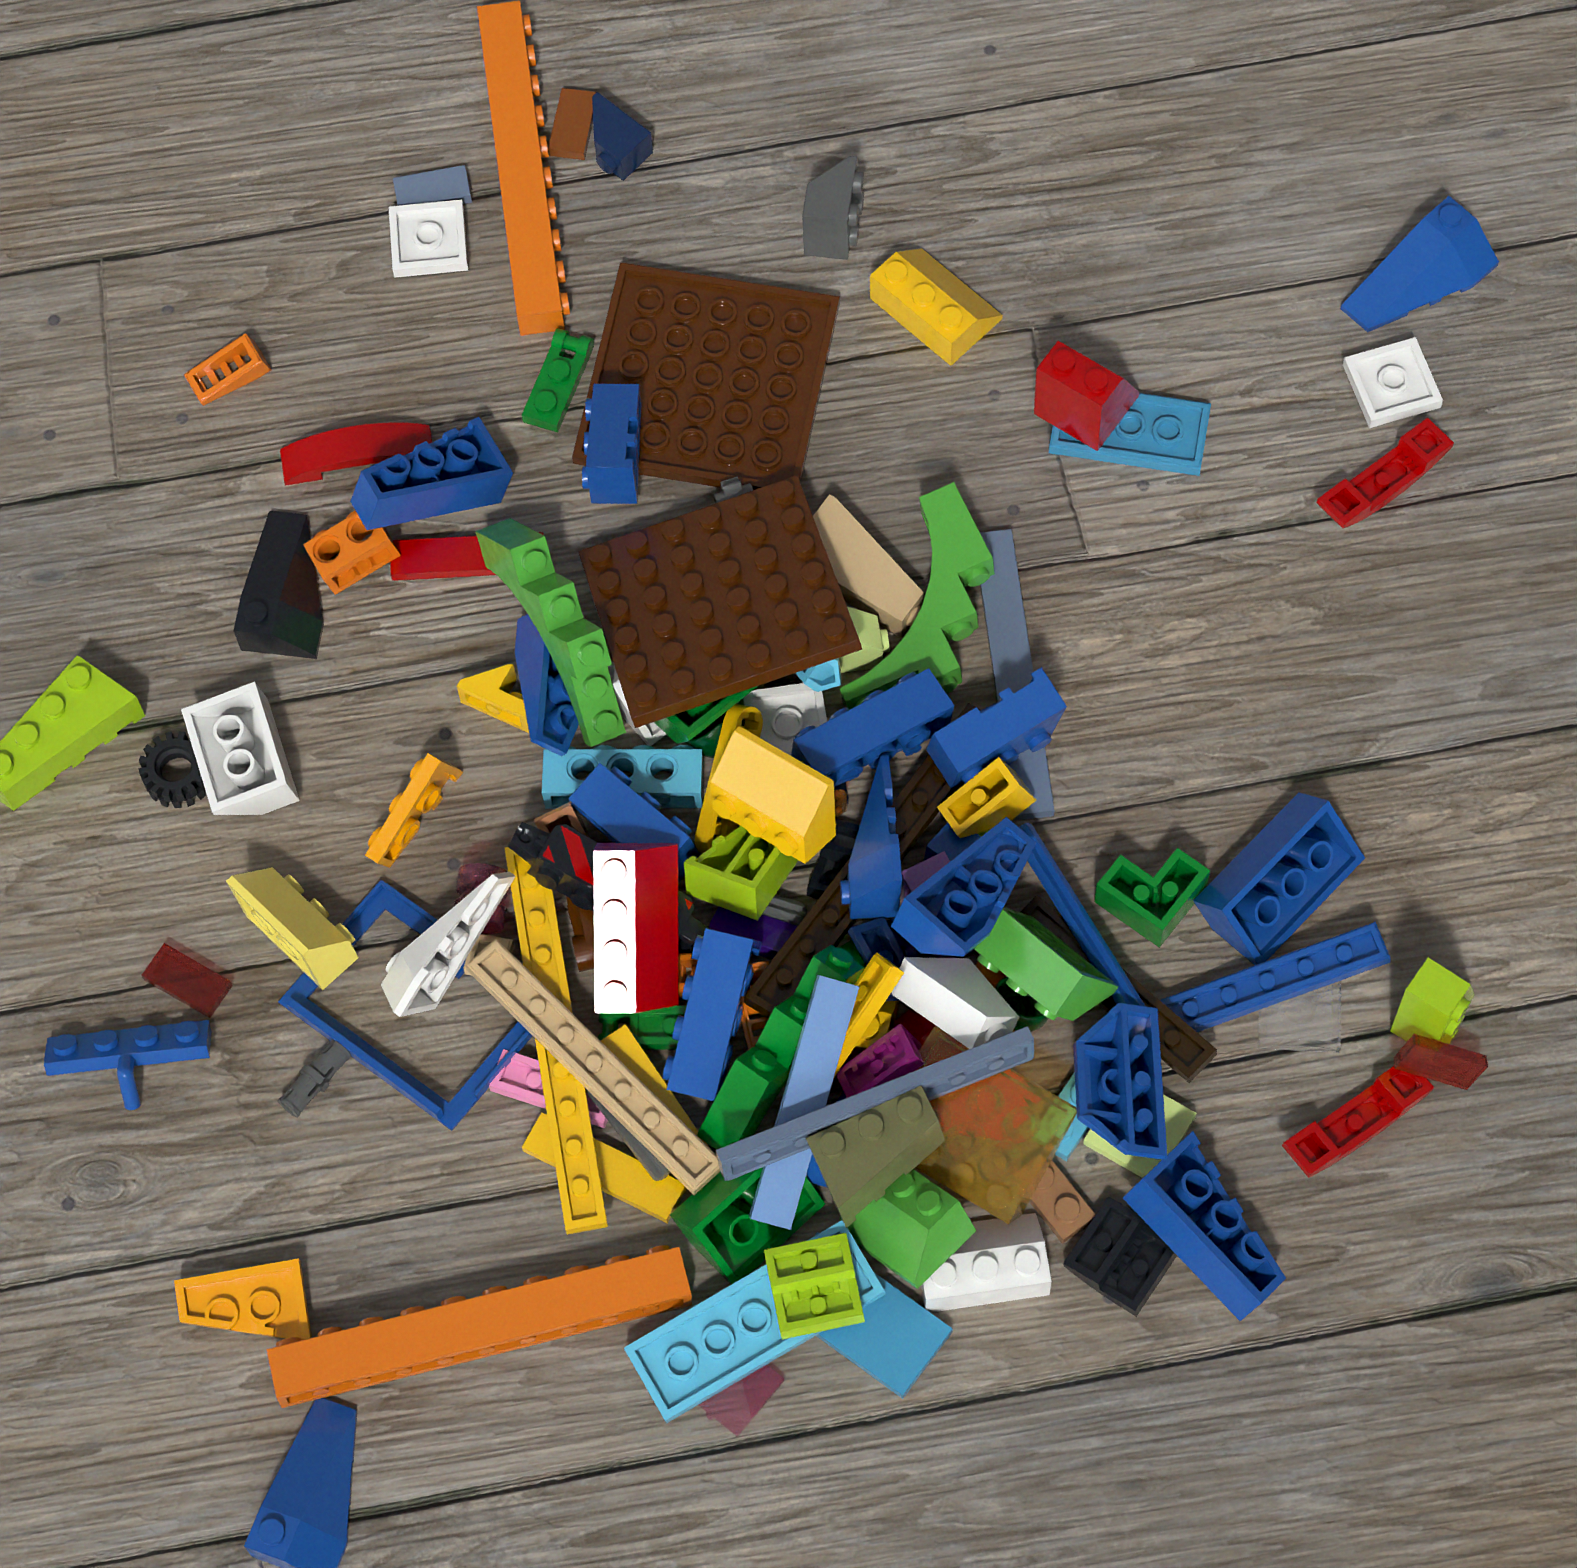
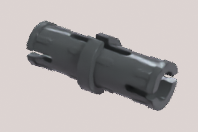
(314, 1078)

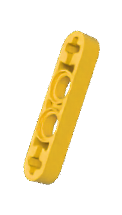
(707, 824)

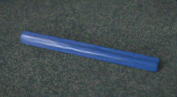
(1078, 919)

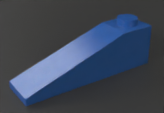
(545, 698)
(875, 862)
(309, 1500)

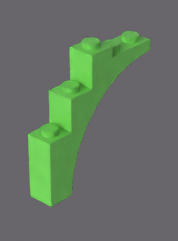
(947, 612)
(575, 644)

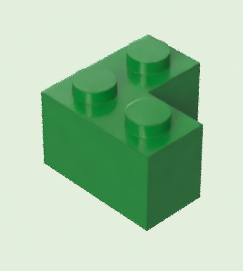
(1152, 903)

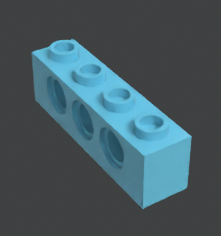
(680, 790)

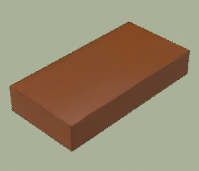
(572, 124)

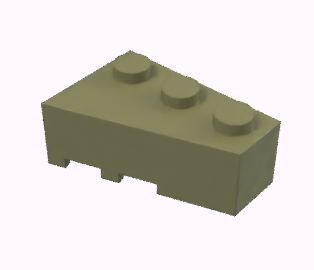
(875, 1149)

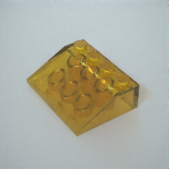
(995, 1135)

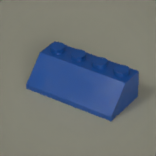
(1280, 878)

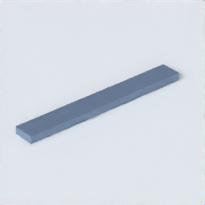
(1012, 658)
(935, 1080)

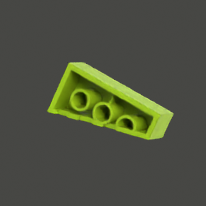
(61, 728)

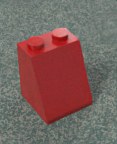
(1081, 395)

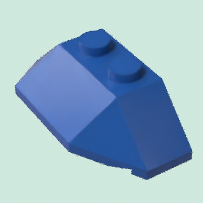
(1122, 1081)

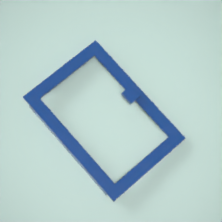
(296, 1000)

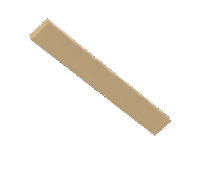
(594, 1066)

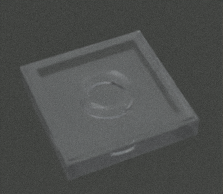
(1303, 1022)

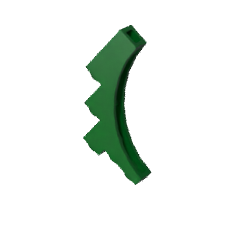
(765, 1068)

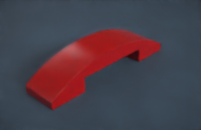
(349, 448)
(1387, 477)
(1356, 1121)

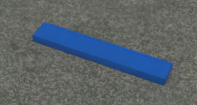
(1280, 978)

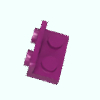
(881, 1062)

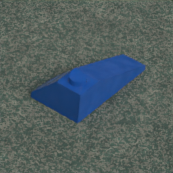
(1434, 260)
(967, 895)

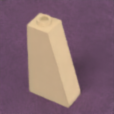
(866, 571)

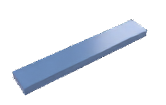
(804, 1093)

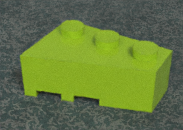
(738, 873)
(1433, 1004)

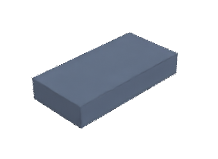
(433, 186)

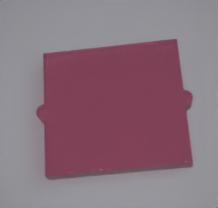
(743, 1400)

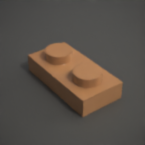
(1061, 1205)

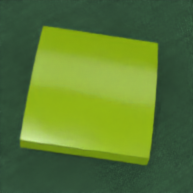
(814, 1286)

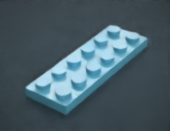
(725, 1338)

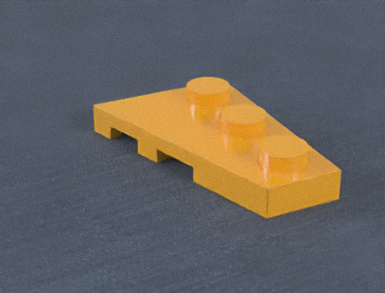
(419, 797)
(248, 1300)

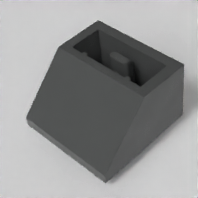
(833, 211)

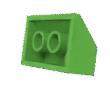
(1043, 967)
(912, 1227)

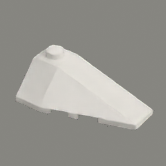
(429, 964)

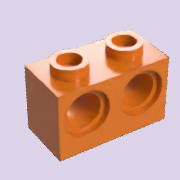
(355, 556)

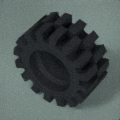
(153, 765)

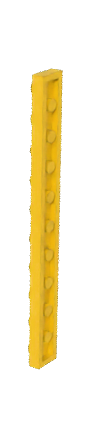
(563, 1094)

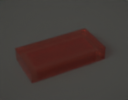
(187, 980)
(1440, 1062)

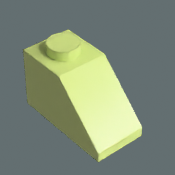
(872, 639)

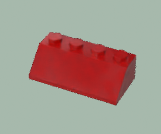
(635, 927)

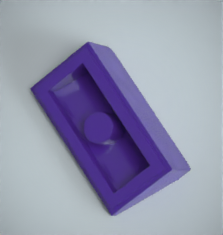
(768, 930)

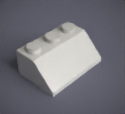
(240, 753)
(992, 1267)

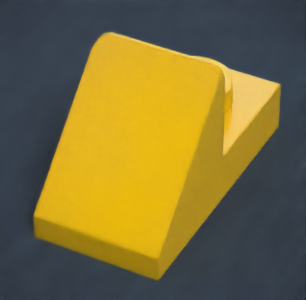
(490, 695)

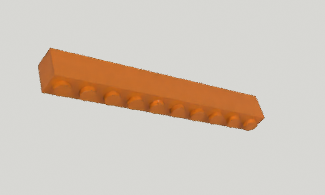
(521, 168)
(478, 1326)

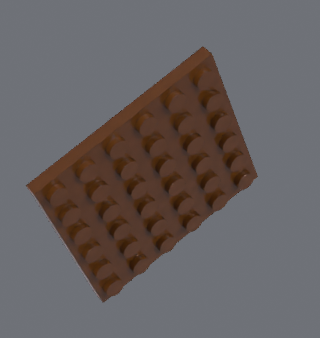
(720, 370)
(718, 601)

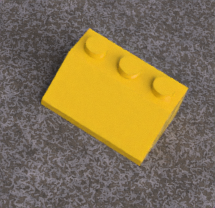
(932, 303)
(774, 796)

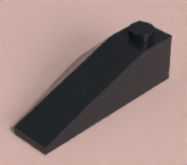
(281, 593)

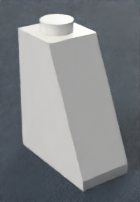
(955, 999)

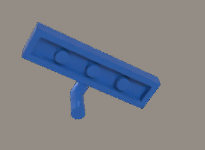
(127, 1049)

